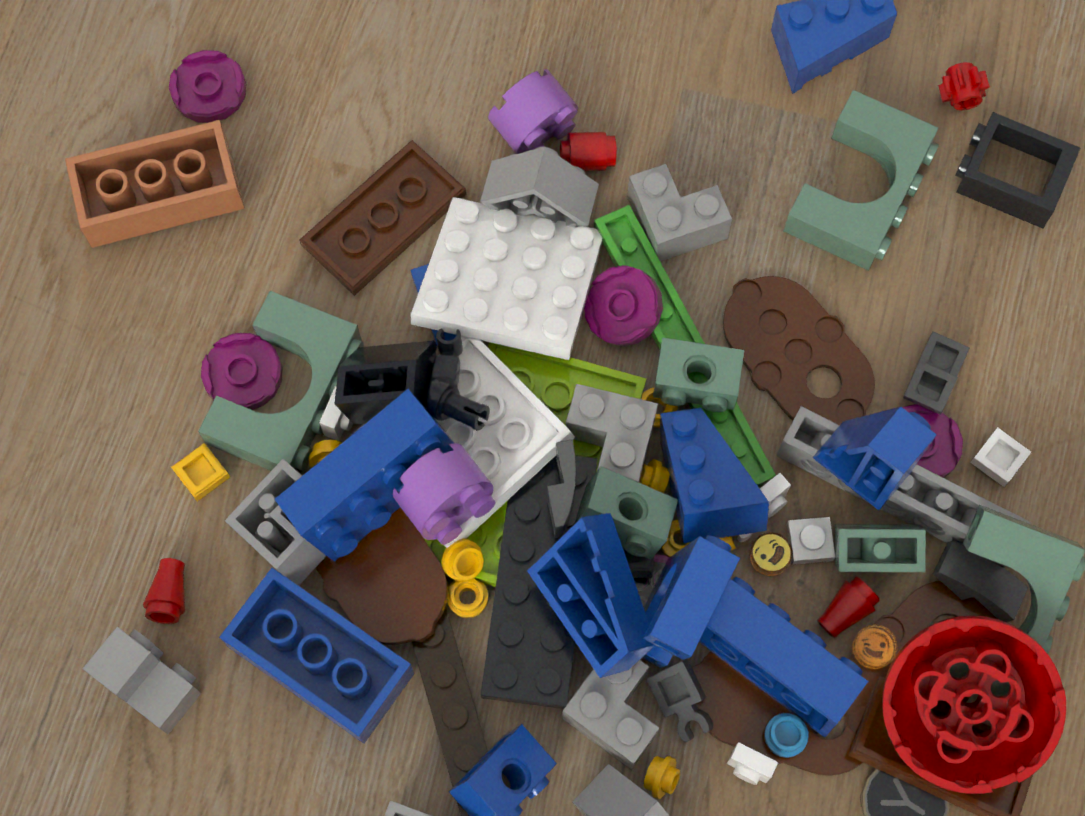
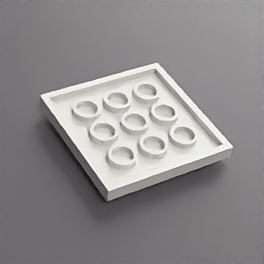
(508, 279)
(517, 435)

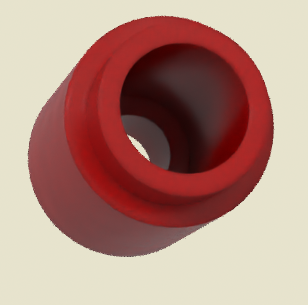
(589, 150)

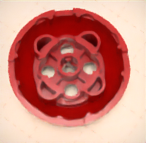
(1023, 721)

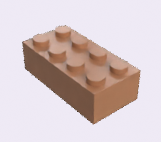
(154, 184)

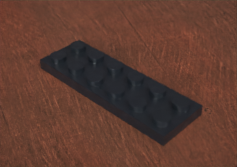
(527, 643)

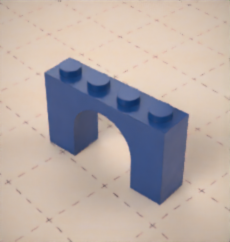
(686, 598)

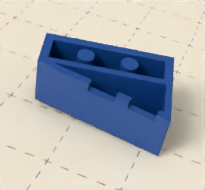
(823, 33)
(876, 452)
(708, 479)
(595, 594)

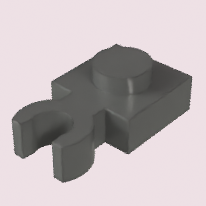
(678, 692)

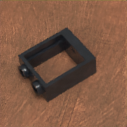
(1007, 197)

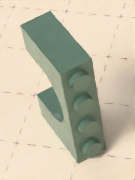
(860, 229)
(287, 435)
(1041, 557)

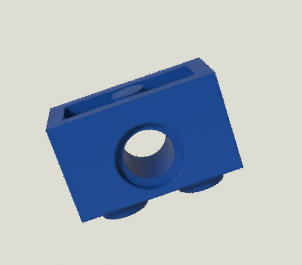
(520, 760)

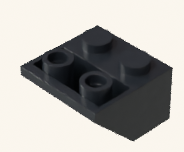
(379, 375)

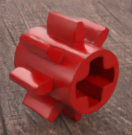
(964, 86)

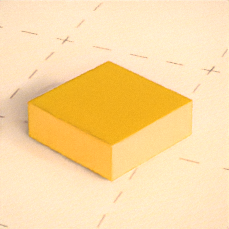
(200, 472)

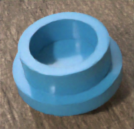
(786, 735)

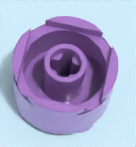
(534, 112)
(444, 493)

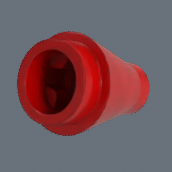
(166, 595)
(850, 605)

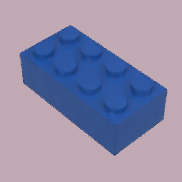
(355, 483)
(317, 655)
(781, 658)

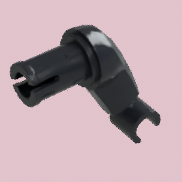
(442, 391)

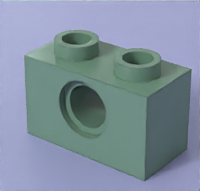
(717, 363)
(647, 509)
(880, 548)

